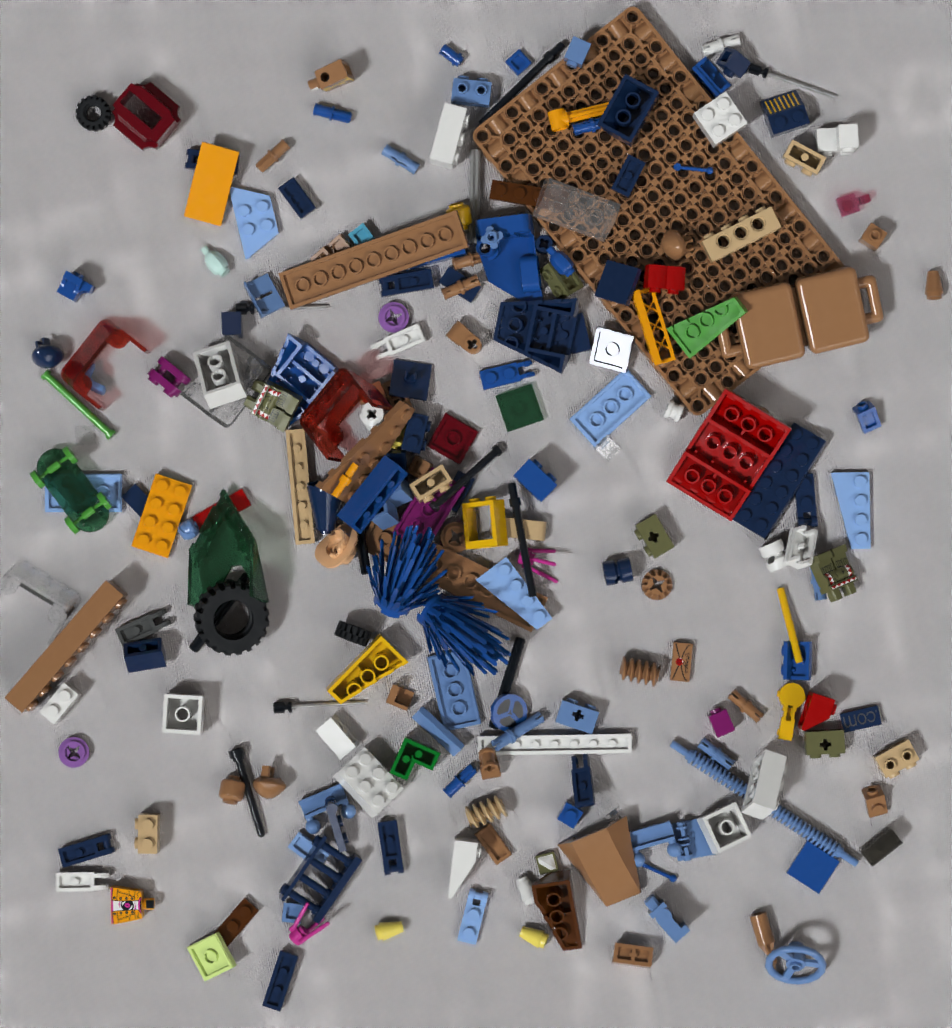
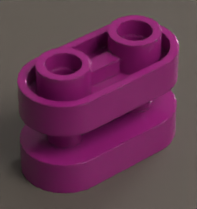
(157, 377)

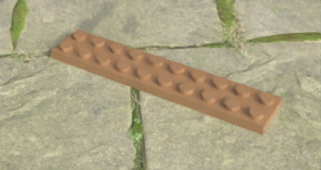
(374, 260)
(458, 579)

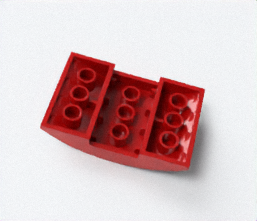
(728, 454)

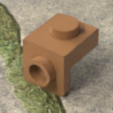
(874, 800)

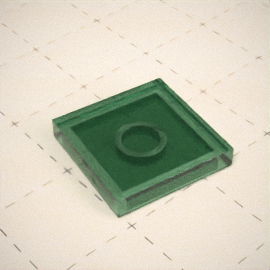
(519, 408)

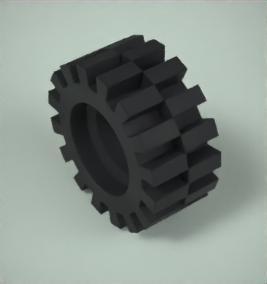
(98, 124)
(352, 633)

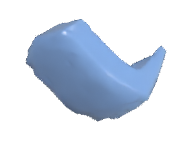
(96, 387)

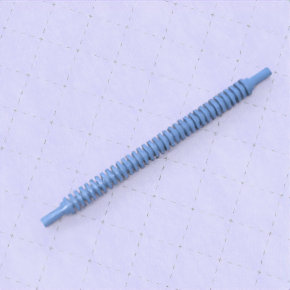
(786, 817)

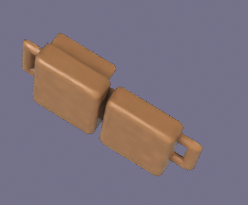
(817, 313)

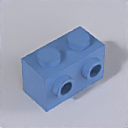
(471, 92)

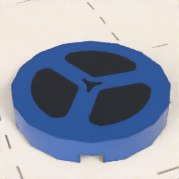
(508, 711)

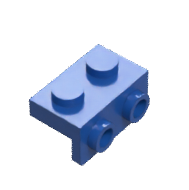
(797, 671)

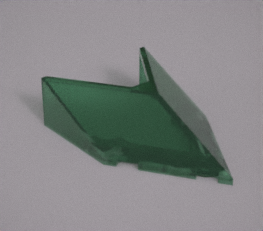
(220, 546)

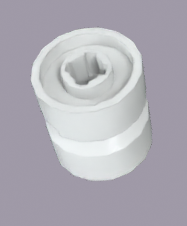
(774, 554)

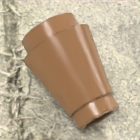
(933, 286)

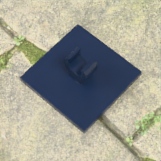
(410, 380)

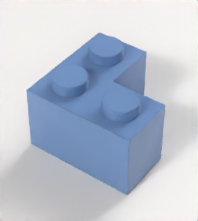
(388, 514)

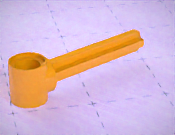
(560, 118)

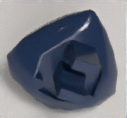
(46, 355)

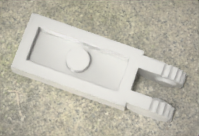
(400, 341)
(80, 881)

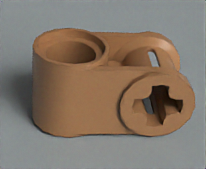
(462, 336)
(489, 764)

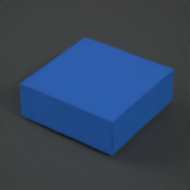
(518, 62)

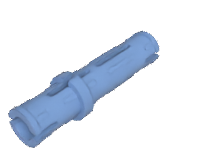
(511, 735)

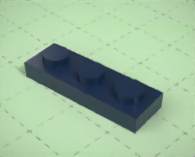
(280, 980)

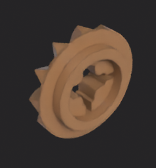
(446, 535)
(647, 583)

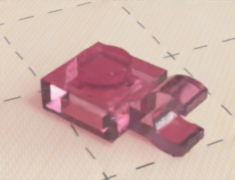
(850, 204)

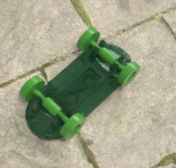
(72, 490)

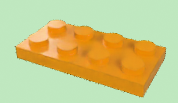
(161, 515)

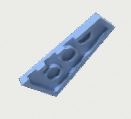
(854, 502)
(512, 590)

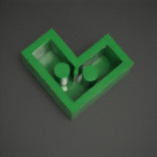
(411, 753)

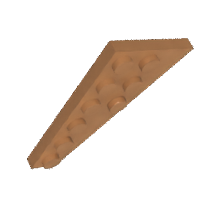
(368, 451)

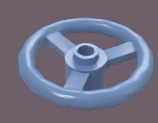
(796, 960)

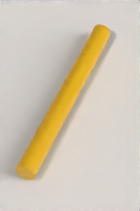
(789, 625)

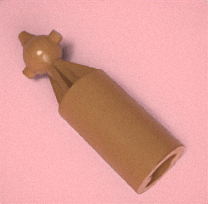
(763, 933)

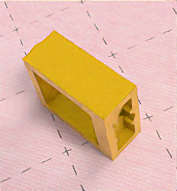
(498, 523)

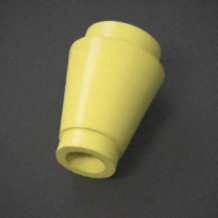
(388, 929)
(534, 936)

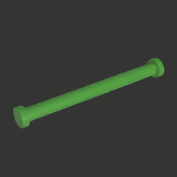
(78, 404)

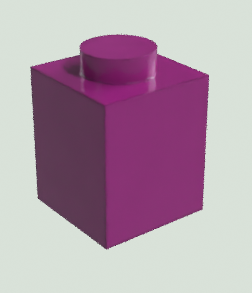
(720, 722)

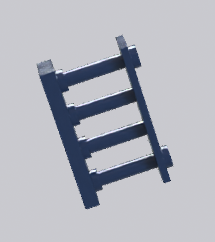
(328, 894)

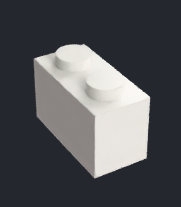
(60, 702)

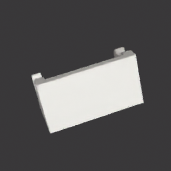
(800, 547)
(337, 736)

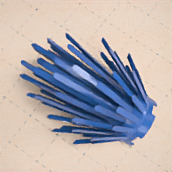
(398, 588)
(465, 635)

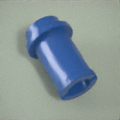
(451, 55)

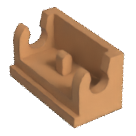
(632, 955)

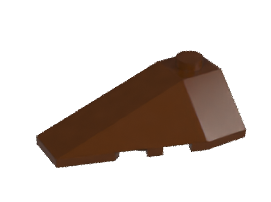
(556, 901)

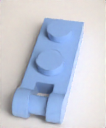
(472, 917)

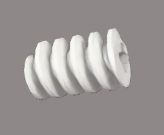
(367, 414)

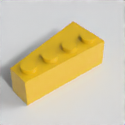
(366, 669)

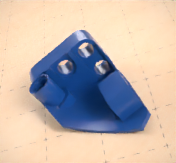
(514, 262)

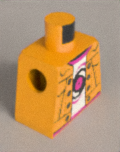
(128, 904)

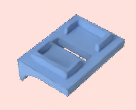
(260, 287)

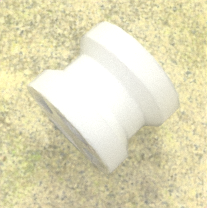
(674, 410)

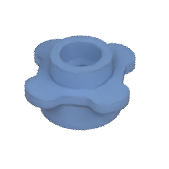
(492, 242)

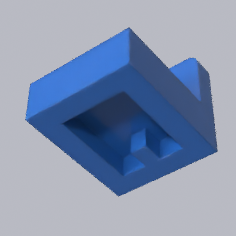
(867, 416)

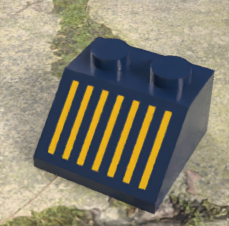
(784, 113)

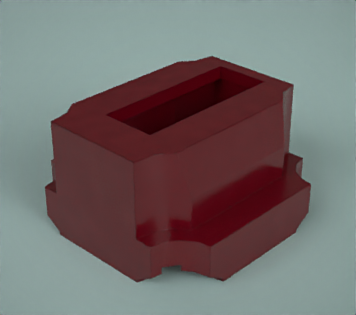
(137, 130)

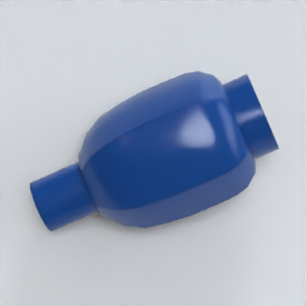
(560, 261)

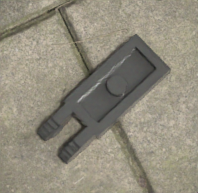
(141, 628)

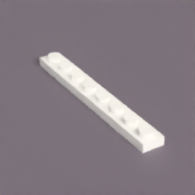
(562, 744)

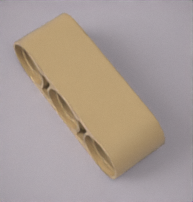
(533, 529)

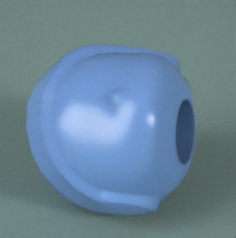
(188, 529)

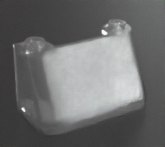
(250, 367)

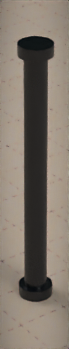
(496, 451)

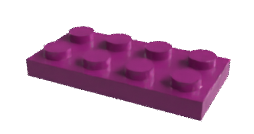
(424, 516)

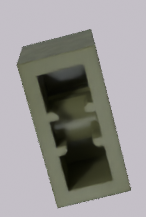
(653, 525)
(813, 739)

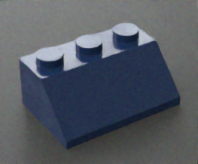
(628, 110)

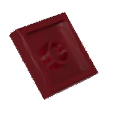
(452, 438)

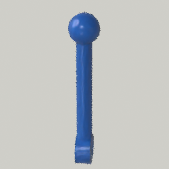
(677, 167)
(672, 878)

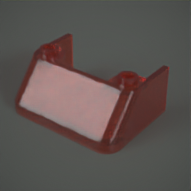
(102, 334)
(332, 406)

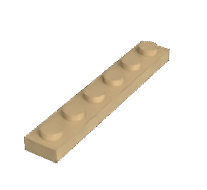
(298, 482)

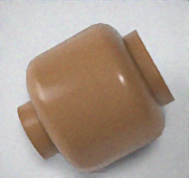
(231, 790)

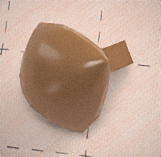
(675, 245)
(267, 785)

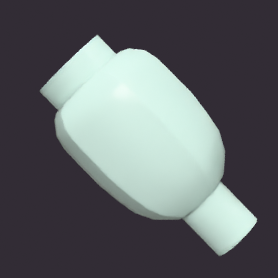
(215, 262)

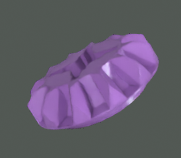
(402, 320)
(64, 752)

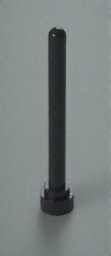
(238, 756)

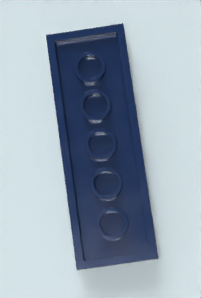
(780, 481)

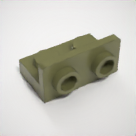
(560, 284)

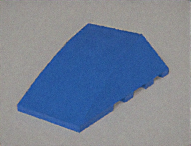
(302, 371)

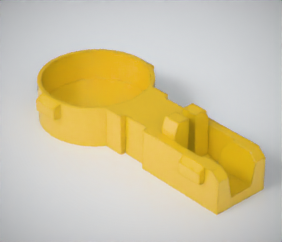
(792, 695)

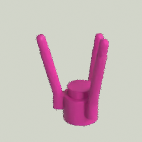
(533, 559)
(301, 934)

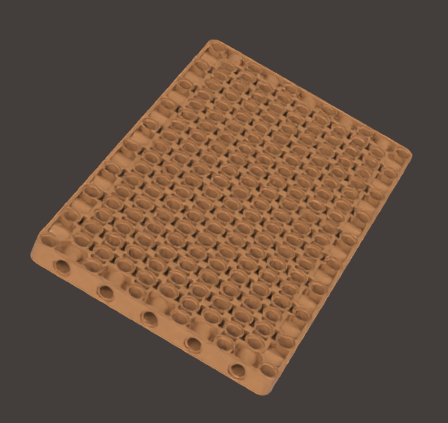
(735, 152)

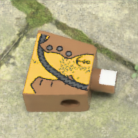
(339, 75)

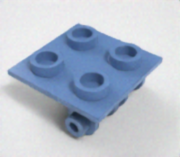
(691, 839)

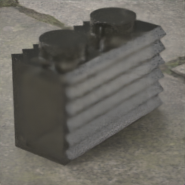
(880, 846)

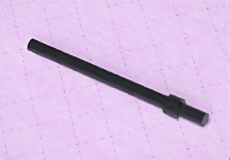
(548, 57)
(515, 503)

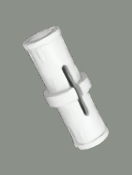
(720, 44)

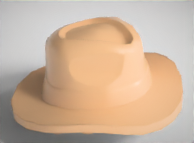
(337, 547)

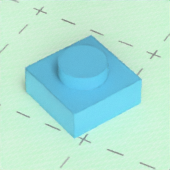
(361, 235)

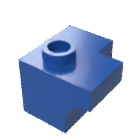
(74, 286)

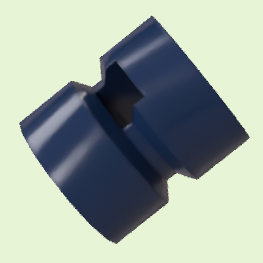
(617, 571)

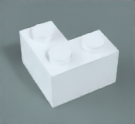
(837, 140)

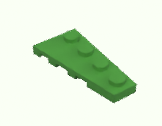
(705, 326)

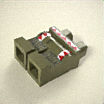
(273, 404)
(834, 572)

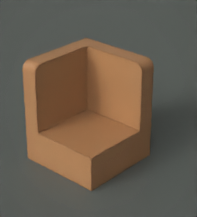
(400, 697)

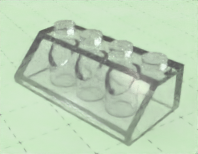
(576, 209)

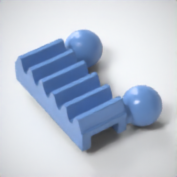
(316, 804)
(652, 836)

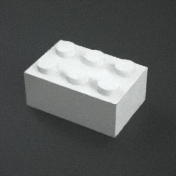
(449, 136)
(219, 374)
(368, 782)
(764, 784)

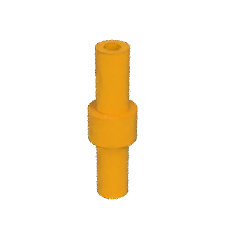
(345, 480)

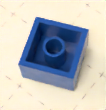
(535, 479)

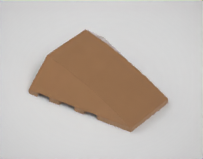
(606, 861)

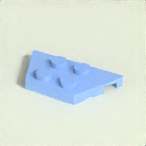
(254, 219)

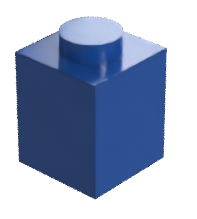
(569, 814)

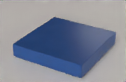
(812, 867)

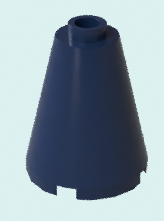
(323, 507)

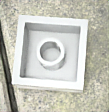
(719, 119)
(183, 713)
(724, 827)

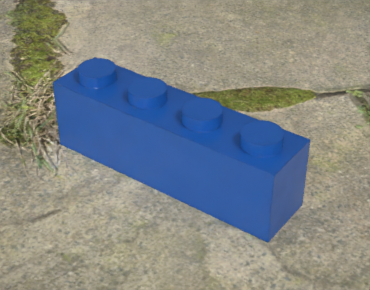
(372, 494)

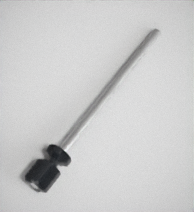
(757, 69)
(244, 308)
(280, 707)

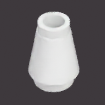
(525, 890)

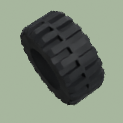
(241, 640)

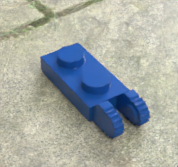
(504, 375)

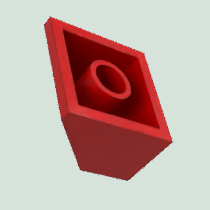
(816, 710)

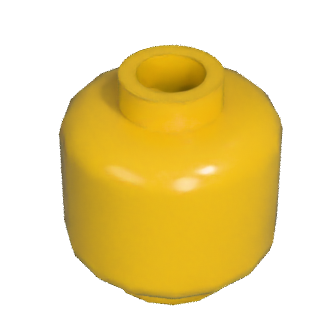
(464, 213)

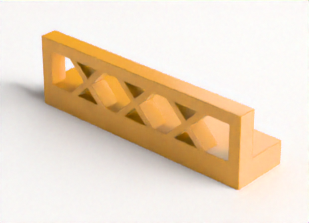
(646, 327)

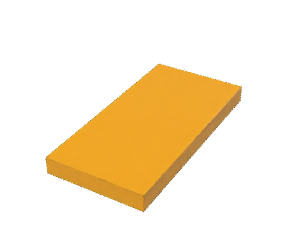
(211, 183)

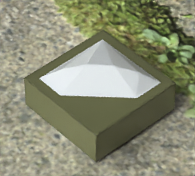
(546, 863)

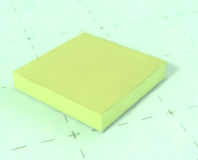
(211, 956)

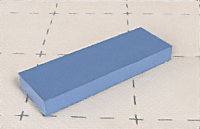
(438, 731)

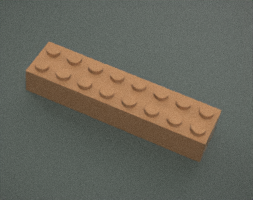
(66, 646)

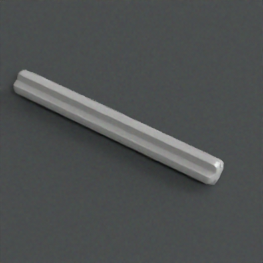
(474, 193)

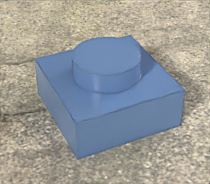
(291, 912)

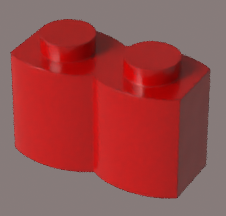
(664, 278)

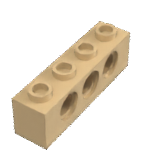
(716, 252)

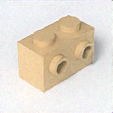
(804, 158)
(431, 483)
(896, 758)
(148, 833)

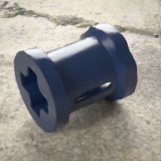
(544, 238)

